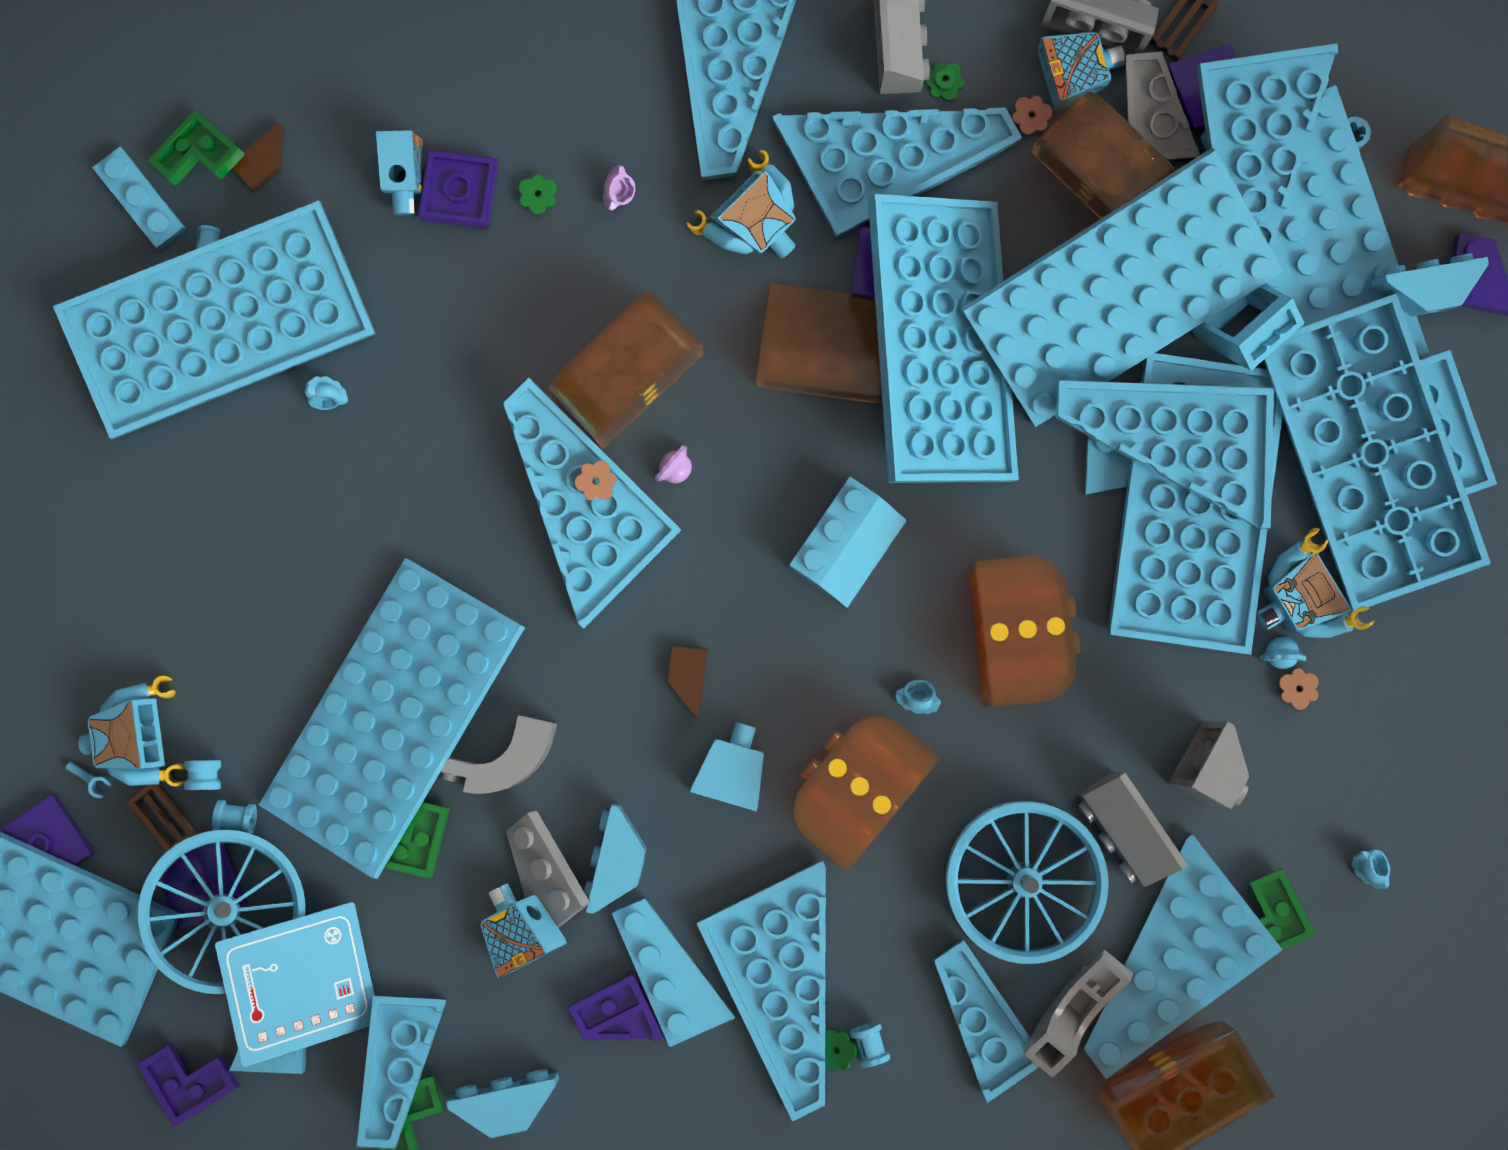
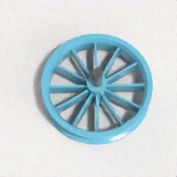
(1026, 882)
(221, 910)

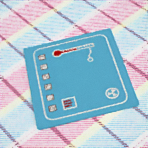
(296, 983)

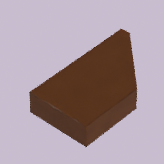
(262, 159)
(687, 675)

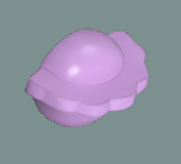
(618, 188)
(674, 466)

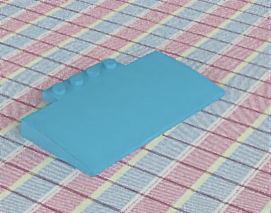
(1383, 450)

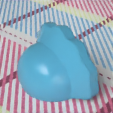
(326, 390)
(1282, 653)
(918, 697)
(1372, 868)

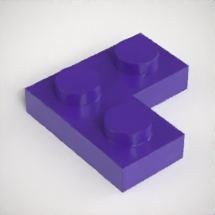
(181, 1092)

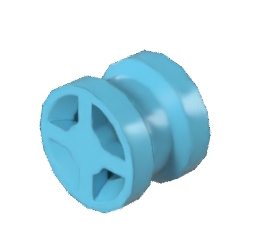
(202, 775)

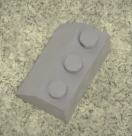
(1116, 21)
(900, 46)
(1213, 766)
(1130, 829)

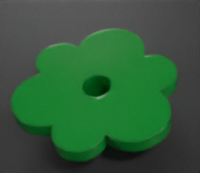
(949, 89)
(530, 188)
(833, 1057)

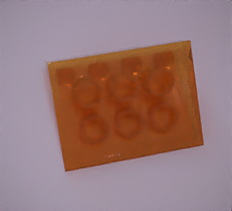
(1460, 168)
(820, 344)

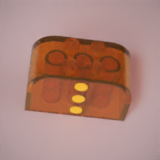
(1100, 155)
(625, 369)
(1022, 630)
(859, 786)
(1185, 1090)

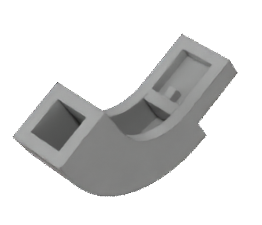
(522, 758)
(1072, 1011)

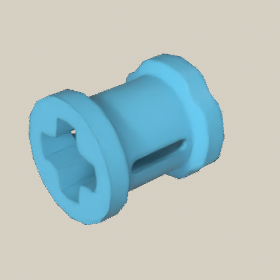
(234, 817)
(870, 1044)

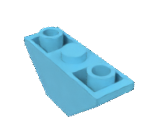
(1432, 285)
(616, 861)
(504, 1106)

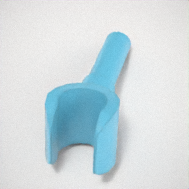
(90, 779)

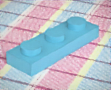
(140, 198)

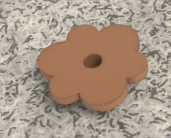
(1034, 106)
(601, 471)
(1307, 683)

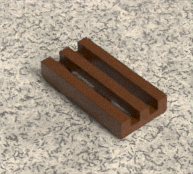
(1166, 46)
(172, 807)

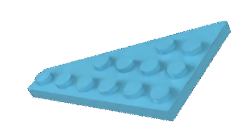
(728, 67)
(1260, 121)
(887, 153)
(1194, 435)
(596, 540)
(1186, 956)
(775, 971)

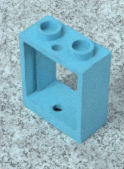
(1259, 337)

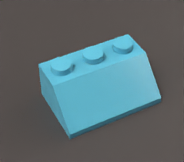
(847, 542)

